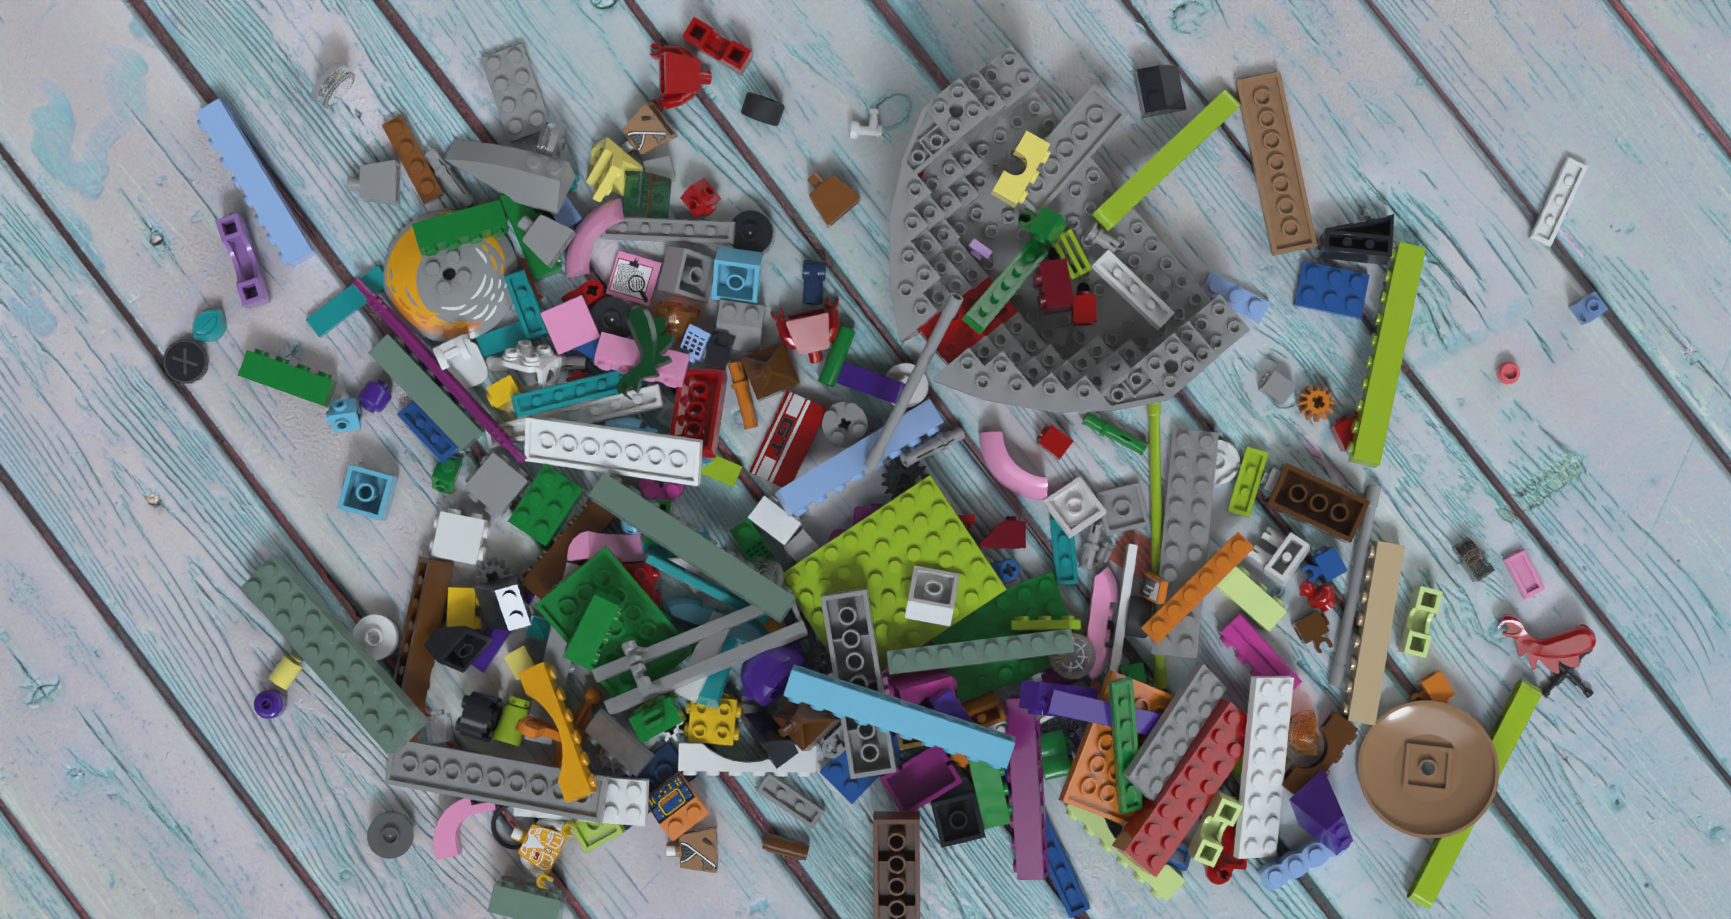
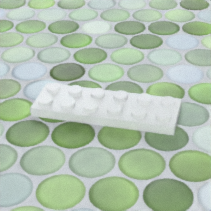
(624, 804)

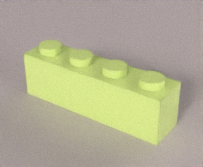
(1252, 598)

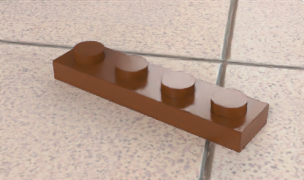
(413, 159)

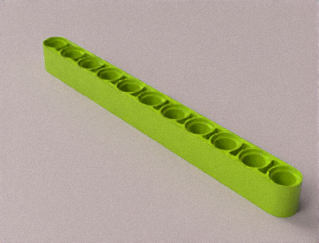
(1445, 850)

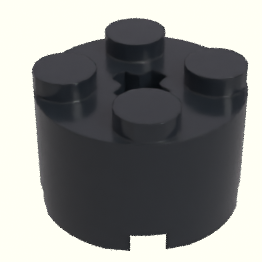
(479, 716)

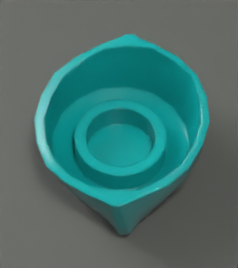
(209, 325)

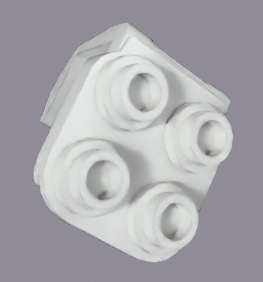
(534, 359)
(462, 360)

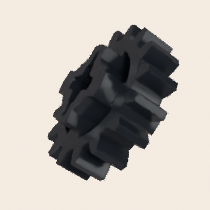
(896, 466)

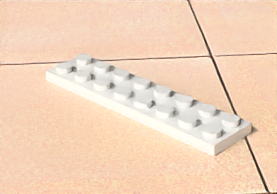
(613, 450)
(1263, 766)

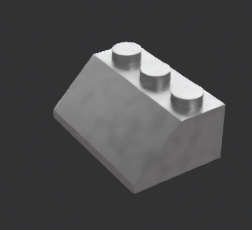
(618, 743)

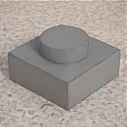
(1269, 479)

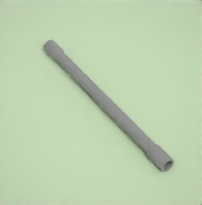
(948, 313)
(1338, 666)

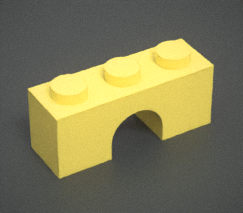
(1012, 187)

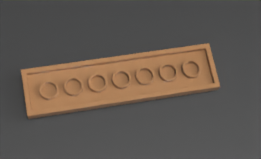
(1276, 163)

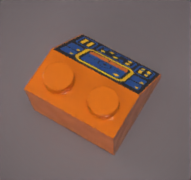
(676, 806)

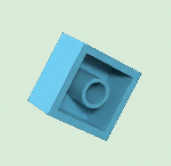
(737, 275)
(367, 492)

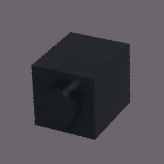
(719, 350)

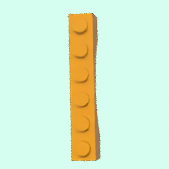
(575, 777)

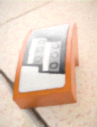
(1153, 588)

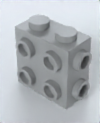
(496, 483)

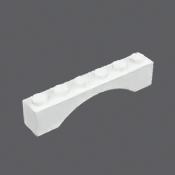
(699, 757)

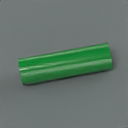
(836, 356)

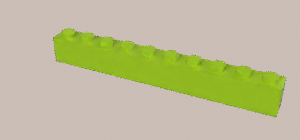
(1386, 355)

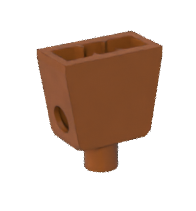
(831, 198)

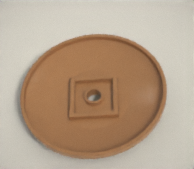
(1435, 802)

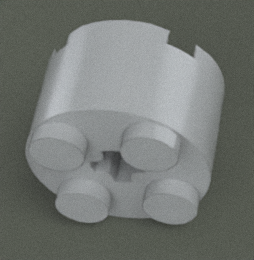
(832, 420)

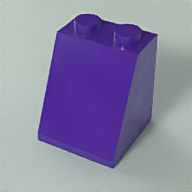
(1321, 814)

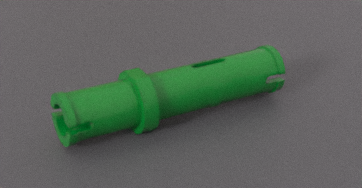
(1114, 433)

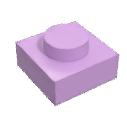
(979, 251)

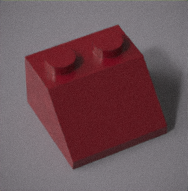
(1006, 535)

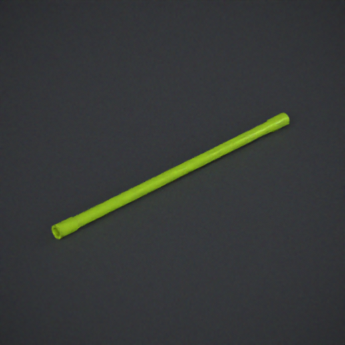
(1154, 413)

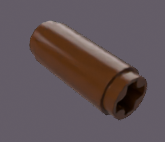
(785, 847)

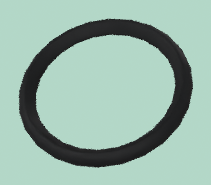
(494, 832)

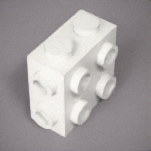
(460, 537)

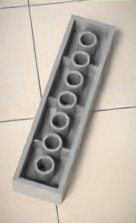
(857, 661)

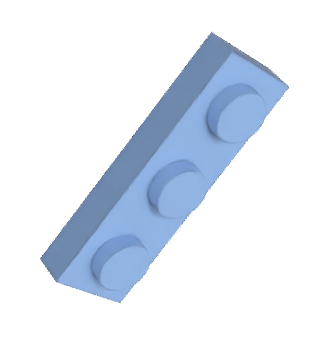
(1237, 297)

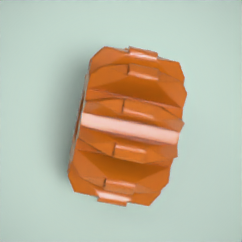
(1308, 404)

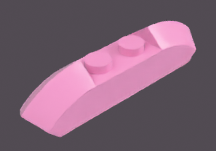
(1103, 591)

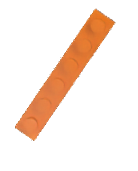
(1197, 587)

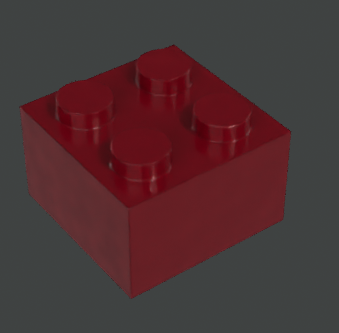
(1054, 286)

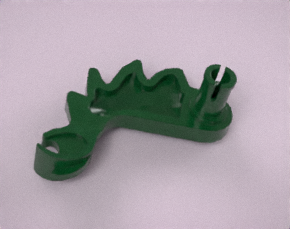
(652, 345)

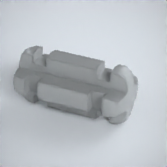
(1103, 555)

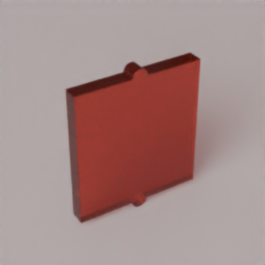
(1143, 556)

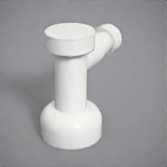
(873, 129)

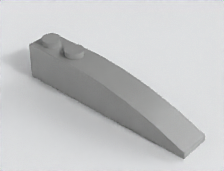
(518, 173)

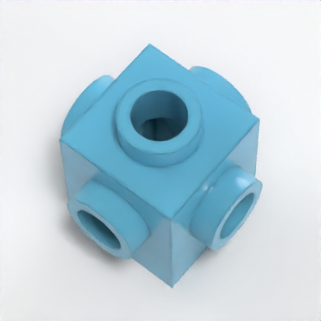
(344, 415)

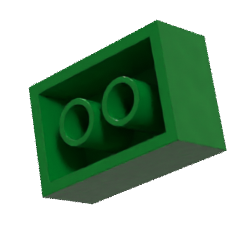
(546, 505)
(593, 629)

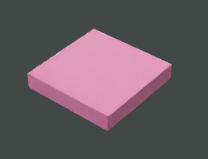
(570, 324)

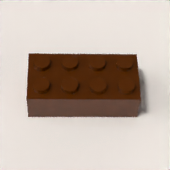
(1317, 503)

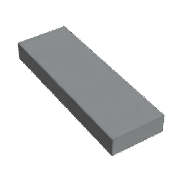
(790, 800)

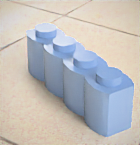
(1294, 864)

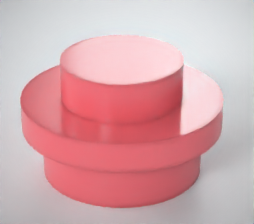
(1508, 373)

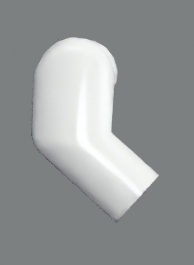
(495, 364)

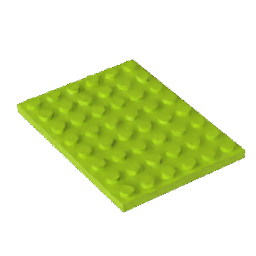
(881, 555)

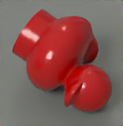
(1319, 597)

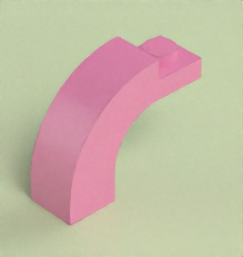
(446, 833)

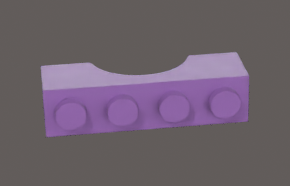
(238, 242)

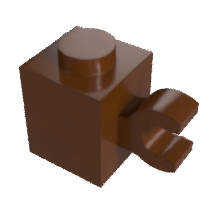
(1311, 628)

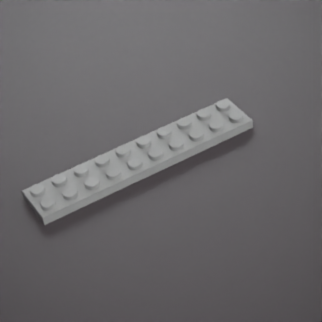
(1186, 530)
(491, 780)

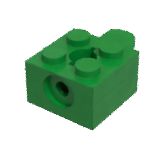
(658, 718)

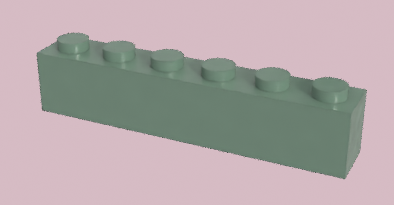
(426, 392)

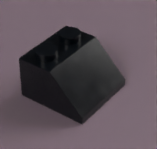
(1159, 90)
(504, 603)
(457, 646)
(766, 735)

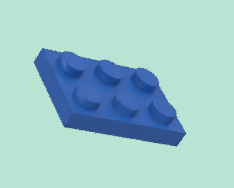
(1331, 290)

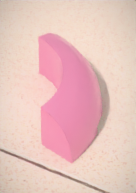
(587, 231)
(1006, 470)
(624, 547)

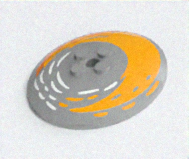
(448, 308)

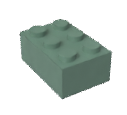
(526, 900)

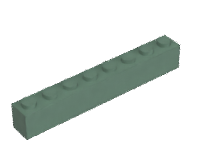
(980, 651)

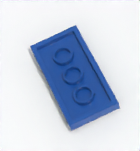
(838, 774)

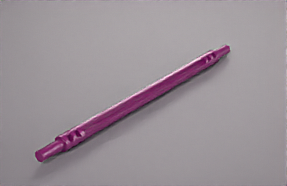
(444, 376)

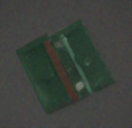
(646, 194)

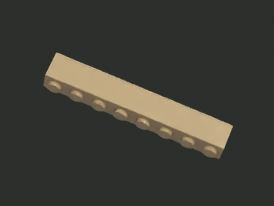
(1373, 633)

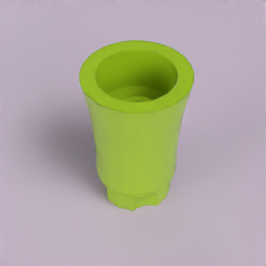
(513, 711)

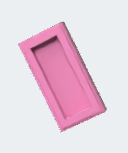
(1523, 574)

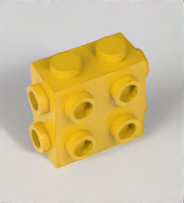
(713, 724)

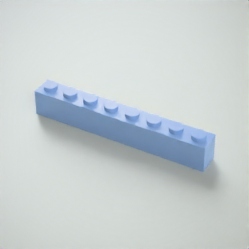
(256, 183)
(850, 462)

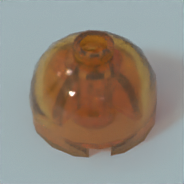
(677, 316)
(1303, 733)

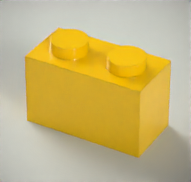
(502, 390)
(463, 608)

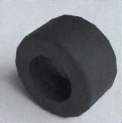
(762, 109)
(1138, 614)

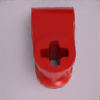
(585, 290)

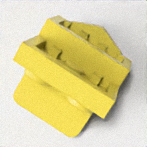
(608, 167)

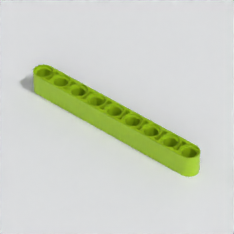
(1166, 160)

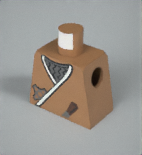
(647, 130)
(696, 850)

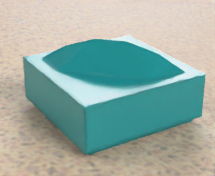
(539, 628)

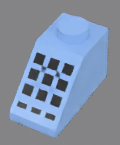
(695, 343)

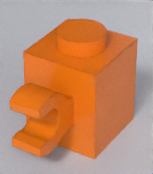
(1434, 687)

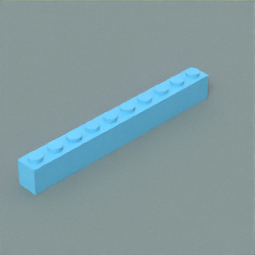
(899, 716)

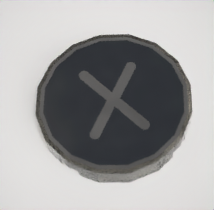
(186, 361)

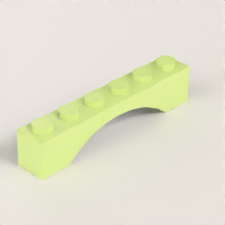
(1163, 885)

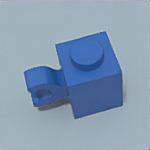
(1326, 563)

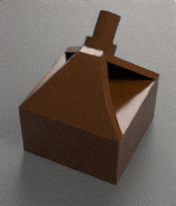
(770, 371)
(804, 724)

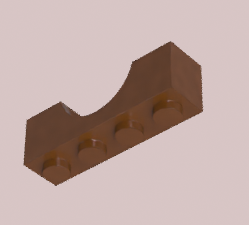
(1336, 734)

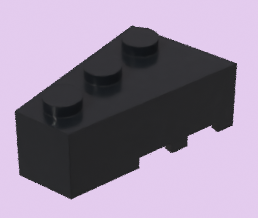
(1359, 242)

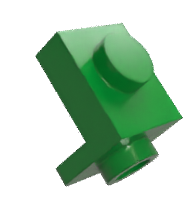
(445, 475)

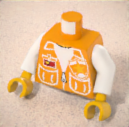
(542, 846)

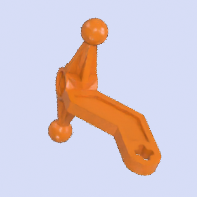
(535, 727)

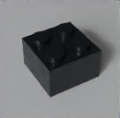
(958, 818)

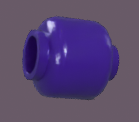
(374, 396)
(267, 697)

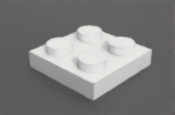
(1074, 507)

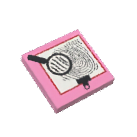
(634, 278)

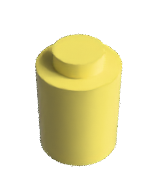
(286, 671)

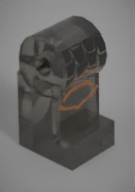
(1472, 560)

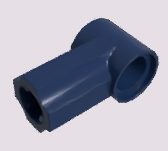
(813, 276)

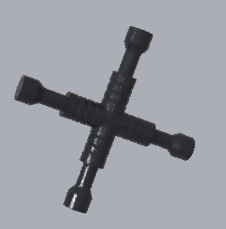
(1567, 672)

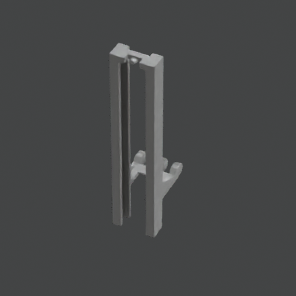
(638, 656)

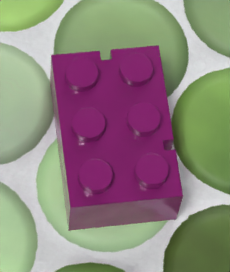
(921, 779)

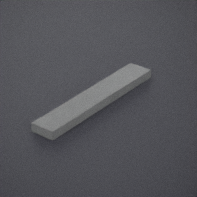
(672, 231)

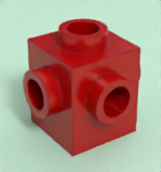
(701, 198)

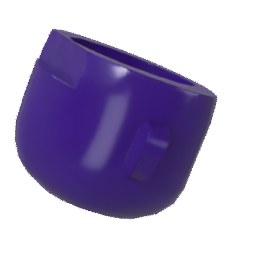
(767, 673)

